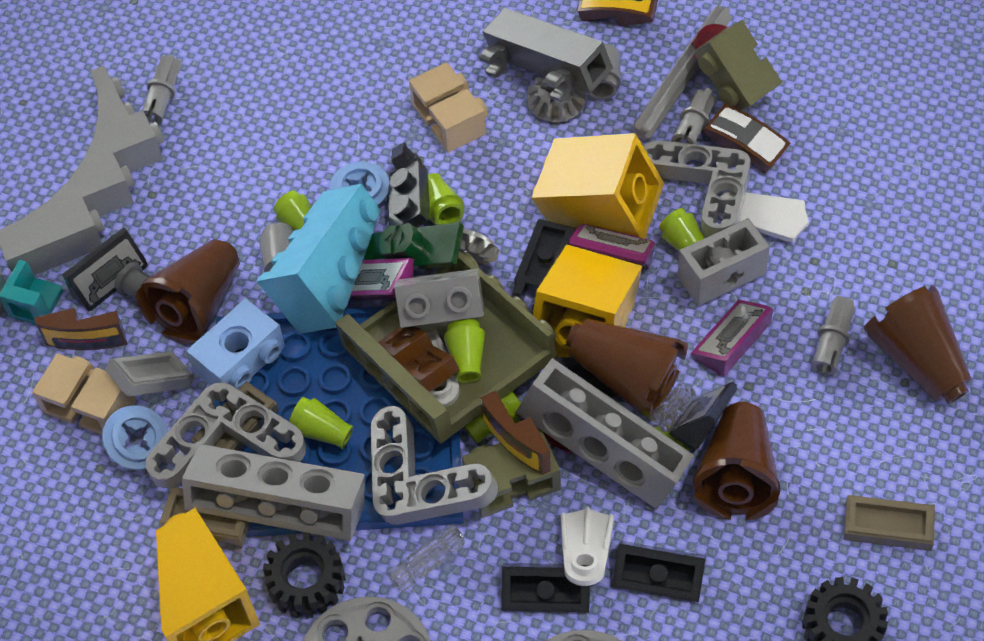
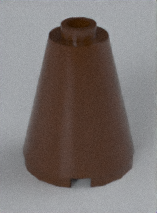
(189, 291)
(923, 343)
(628, 361)
(738, 466)

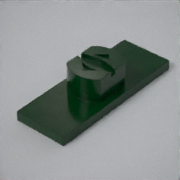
(427, 245)

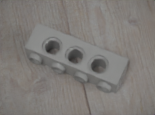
(604, 433)
(274, 492)

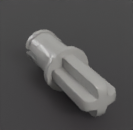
(161, 88)
(695, 117)
(833, 336)

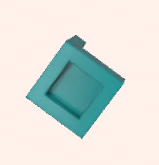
(28, 296)

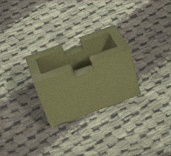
(736, 67)
(512, 476)

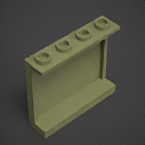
(512, 353)

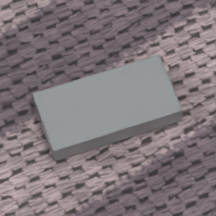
(149, 373)

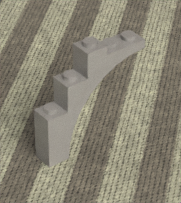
(71, 219)

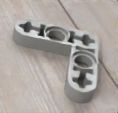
(719, 177)
(215, 423)
(414, 487)

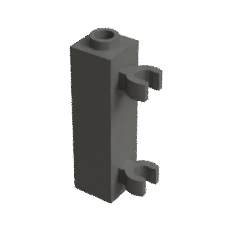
(546, 49)

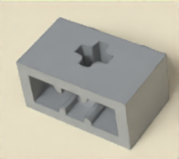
(723, 261)
(439, 298)

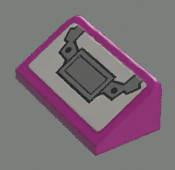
(614, 244)
(378, 278)
(733, 336)

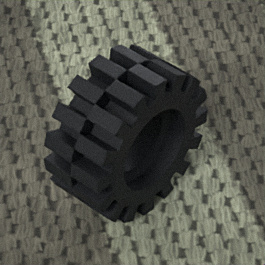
(298, 552)
(844, 596)

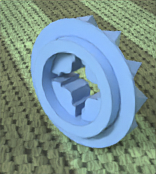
(365, 173)
(132, 419)

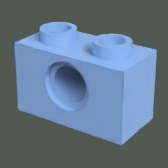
(241, 328)

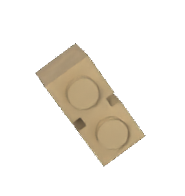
(446, 99)
(76, 388)

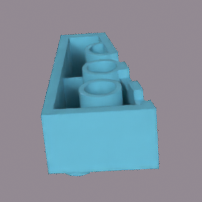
(323, 259)

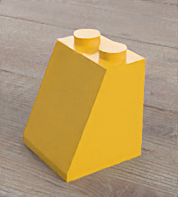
(599, 184)
(584, 288)
(198, 585)

